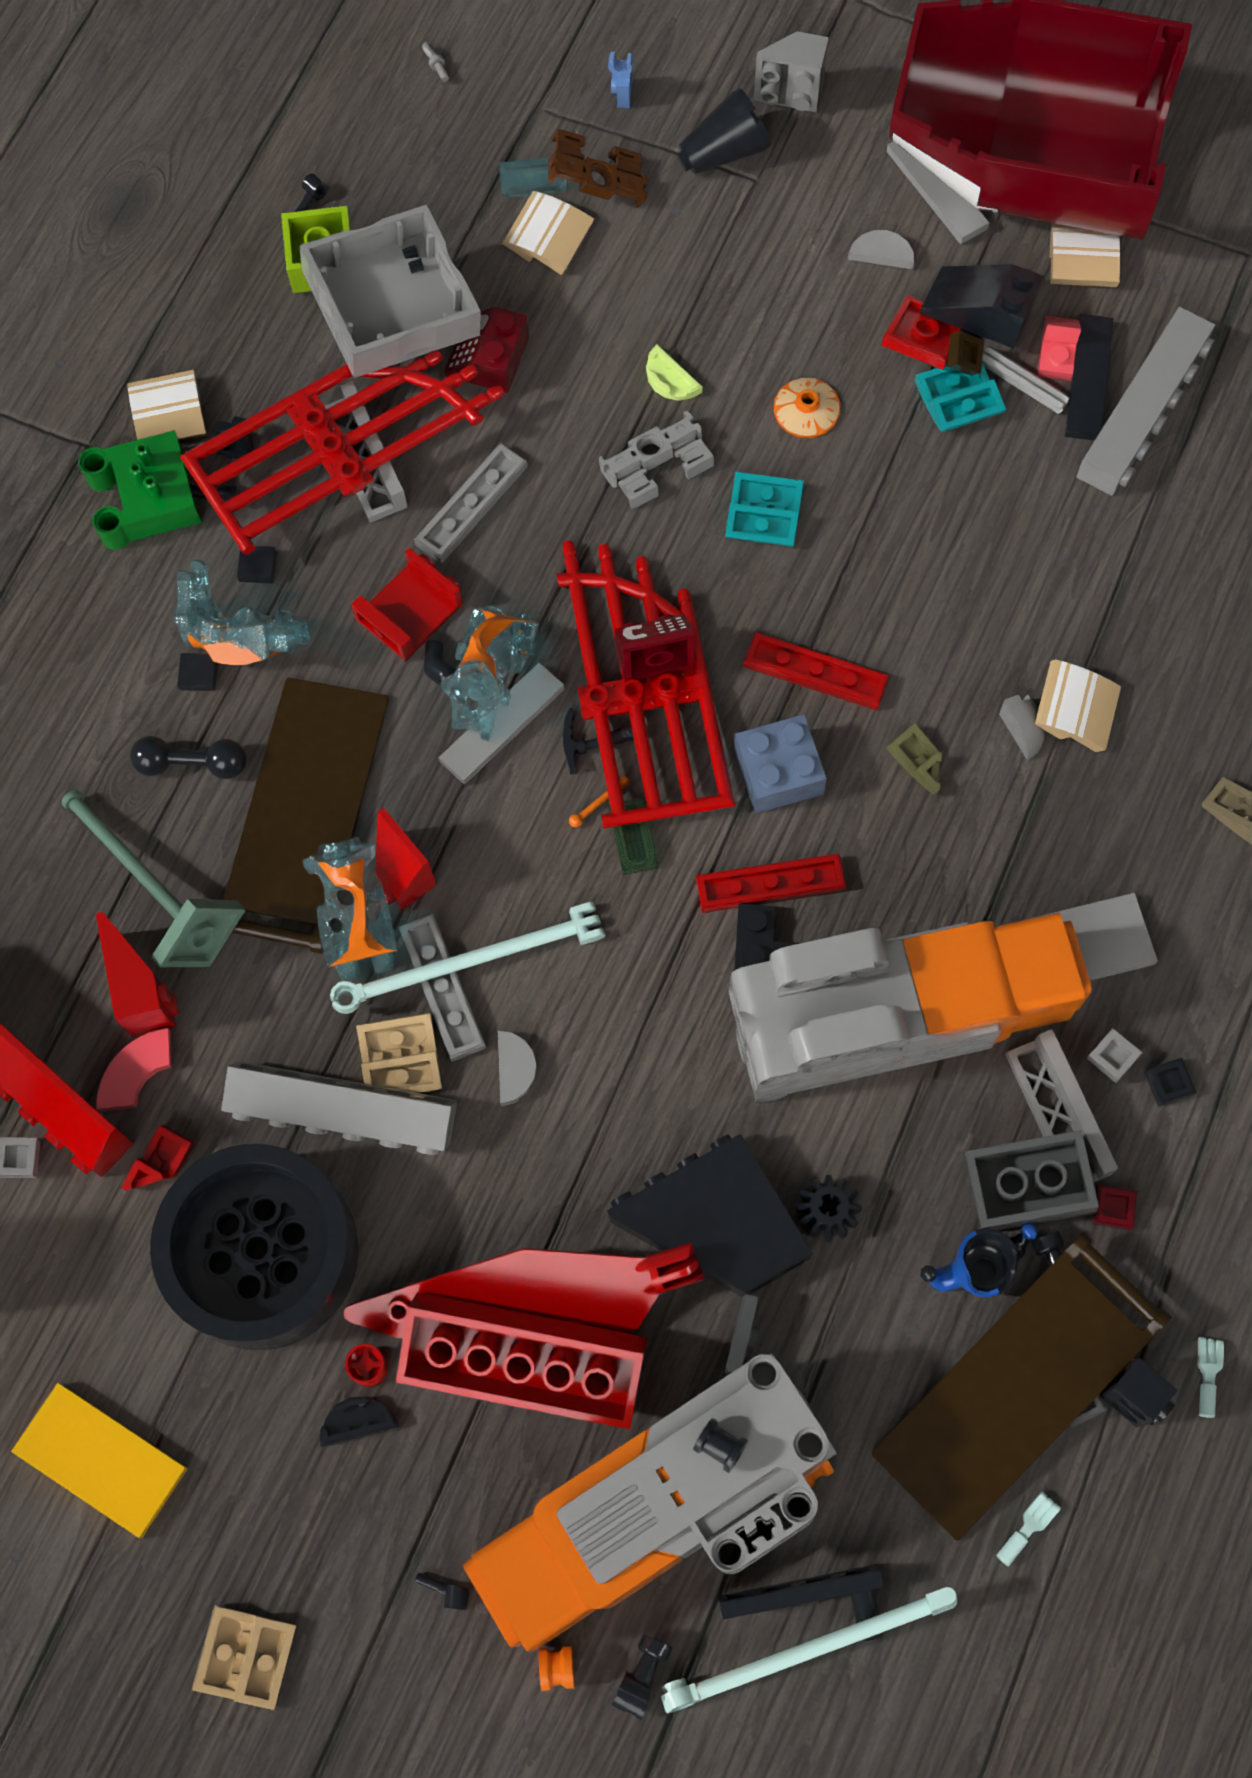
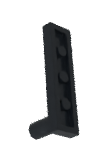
(857, 1582)

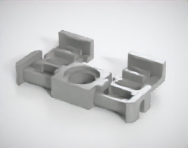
(627, 464)

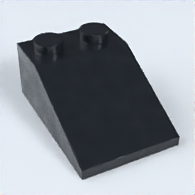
(984, 299)

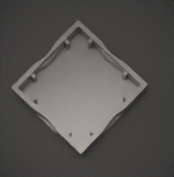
(375, 302)

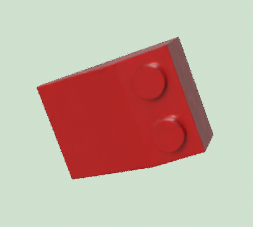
(137, 995)

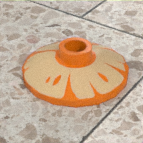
(807, 419)

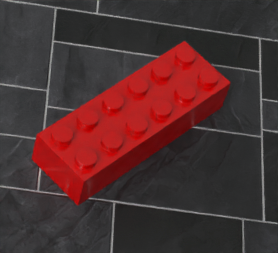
(521, 1360)

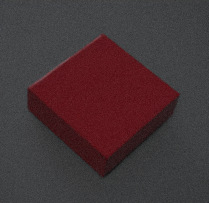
(1115, 1207)

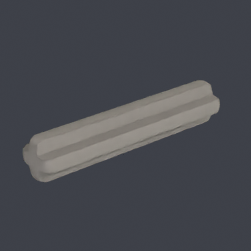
(1025, 380)

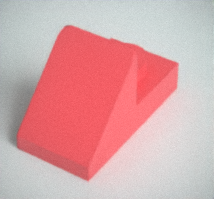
(1058, 348)

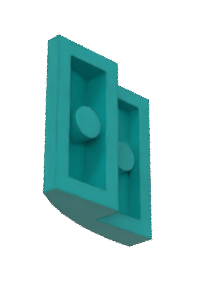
(958, 398)
(764, 509)

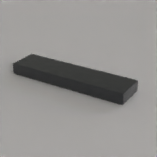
(1089, 378)

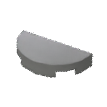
(882, 248)
(516, 1067)

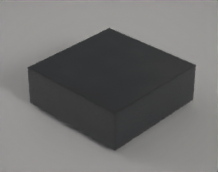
(258, 565)
(197, 672)
(1170, 1082)

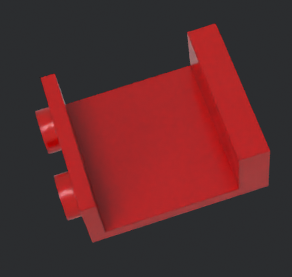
(410, 606)

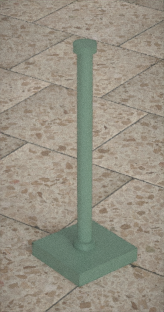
(198, 925)

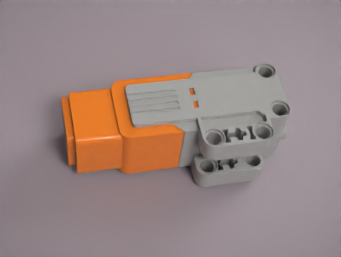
(885, 1005)
(655, 1506)

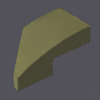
(918, 757)

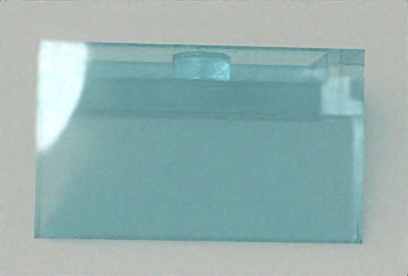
(526, 176)

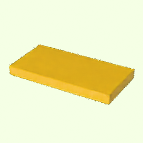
(99, 1460)

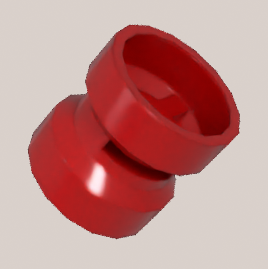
(360, 1362)

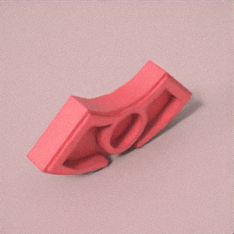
(132, 1069)

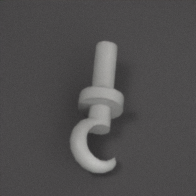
(436, 61)

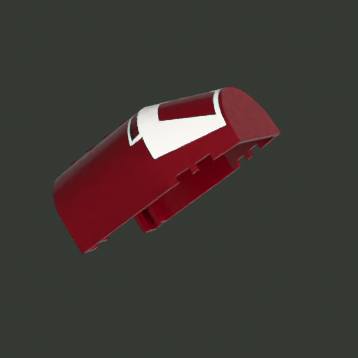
(1042, 108)

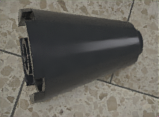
(724, 135)

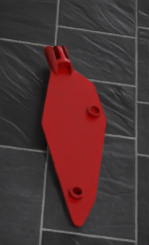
(552, 1284)

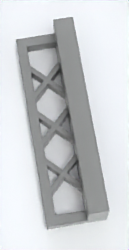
(386, 473)
(1069, 1097)

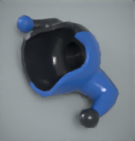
(982, 1263)

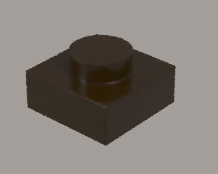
(965, 353)

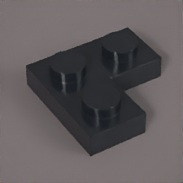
(755, 935)

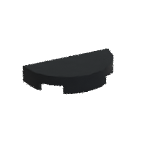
(356, 1419)

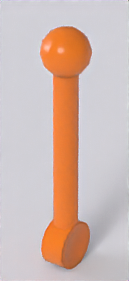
(577, 819)

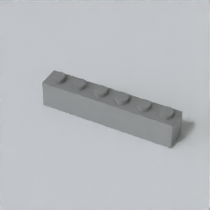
(1145, 402)
(339, 1106)

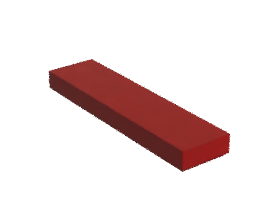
(816, 671)
(771, 883)

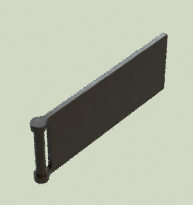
(302, 799)
(1016, 1390)

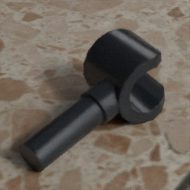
(314, 190)
(455, 1597)

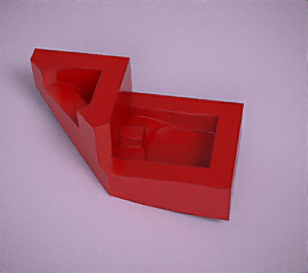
(161, 1159)

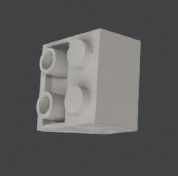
(792, 71)

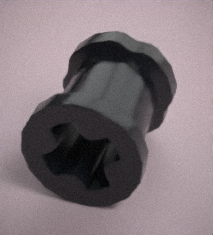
(720, 1445)

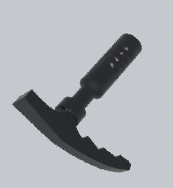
(572, 748)

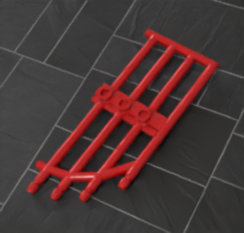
(328, 442)
(634, 696)

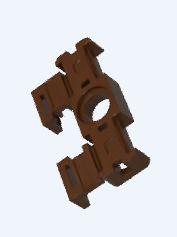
(570, 165)

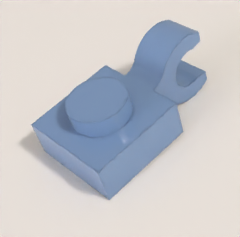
(621, 79)

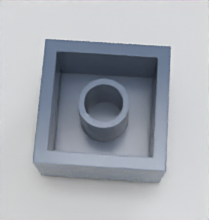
(779, 764)

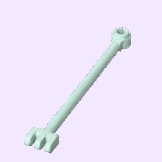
(578, 925)
(680, 1695)

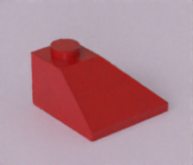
(400, 864)

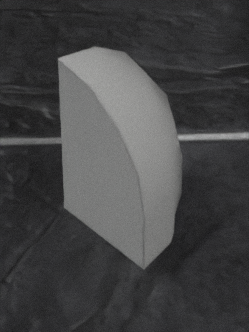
(1020, 720)

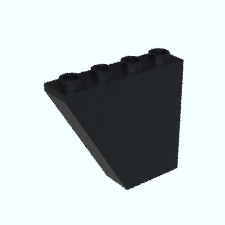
(724, 1211)

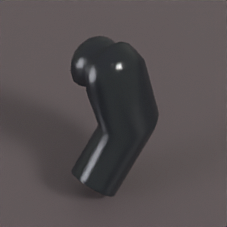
(434, 666)

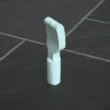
(1210, 1363)
(1035, 1519)

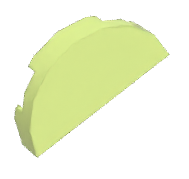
(669, 377)

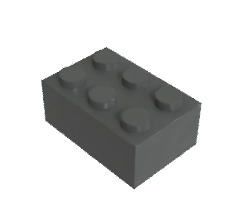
(1031, 1181)

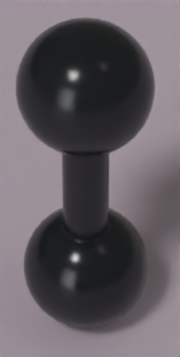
(153, 756)

